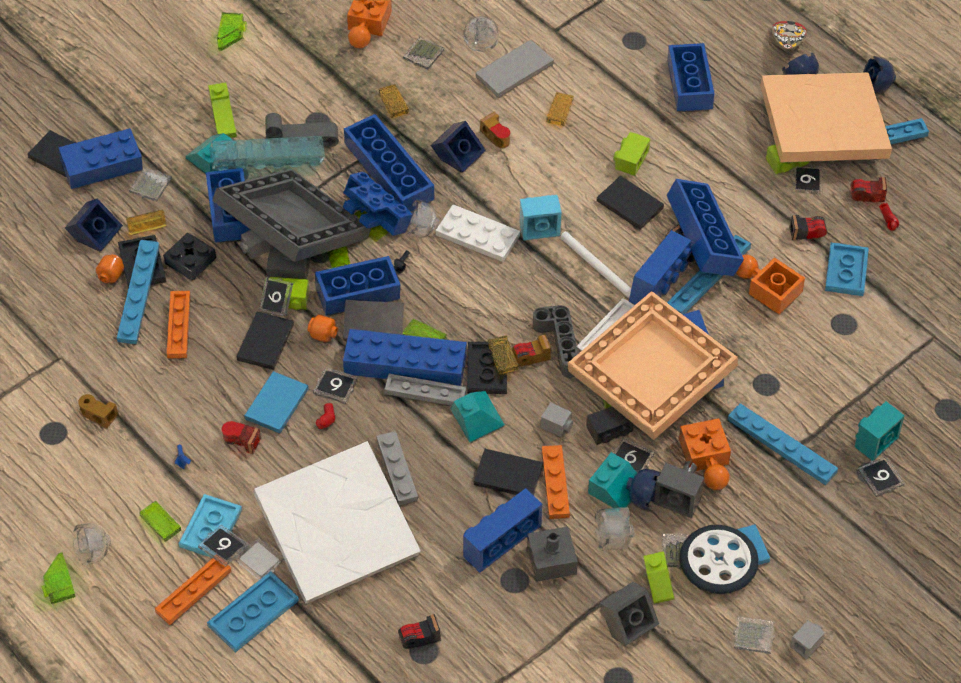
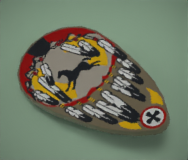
(788, 34)

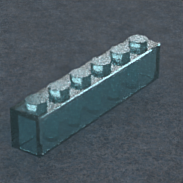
(267, 152)

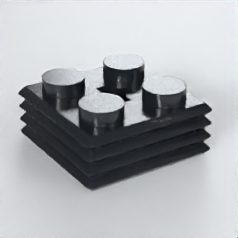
(189, 256)

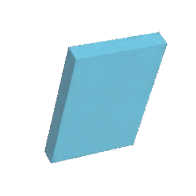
(207, 517)

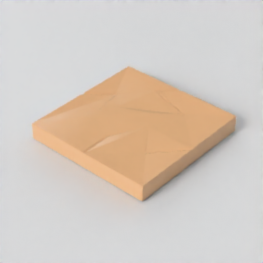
(825, 117)
(652, 365)

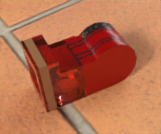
(869, 190)
(242, 435)

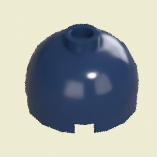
(802, 65)
(880, 73)
(643, 488)

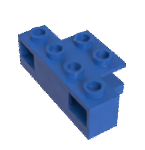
(380, 205)

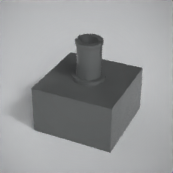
(283, 267)
(679, 489)
(552, 553)
(629, 613)

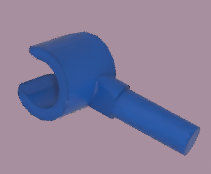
(181, 460)

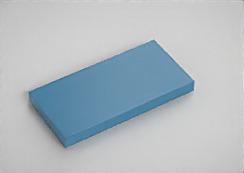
(252, 611)

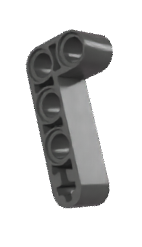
(275, 129)
(558, 320)

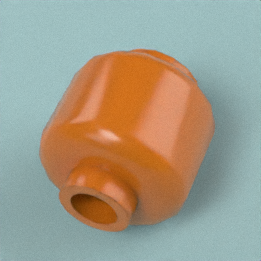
(110, 268)
(322, 328)

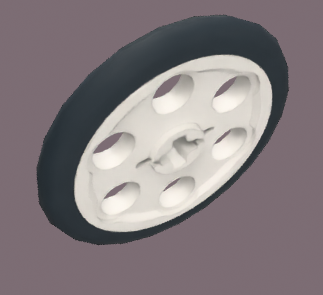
(725, 535)

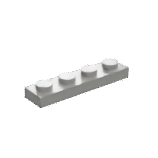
(423, 389)
(397, 468)

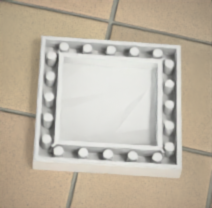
(336, 522)

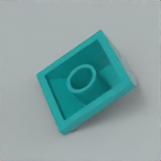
(476, 415)

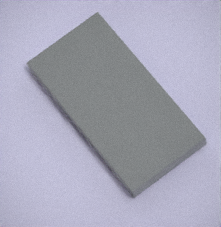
(514, 68)

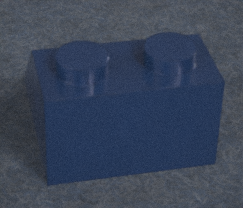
(458, 146)
(93, 225)

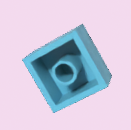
(540, 217)

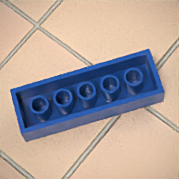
(388, 161)
(706, 227)
(404, 355)

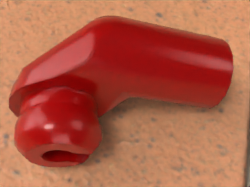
(890, 218)
(328, 418)

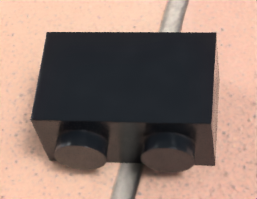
(608, 425)

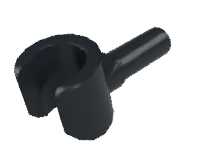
(399, 263)

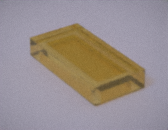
(393, 101)
(560, 109)
(146, 222)
(502, 354)

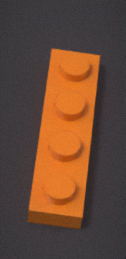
(178, 324)
(555, 482)
(192, 590)

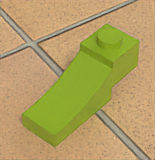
(222, 109)

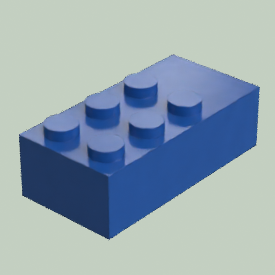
(690, 77)
(100, 158)
(224, 224)
(661, 267)
(358, 281)
(502, 530)

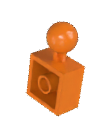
(367, 18)
(774, 284)
(708, 448)

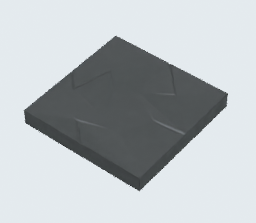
(291, 214)

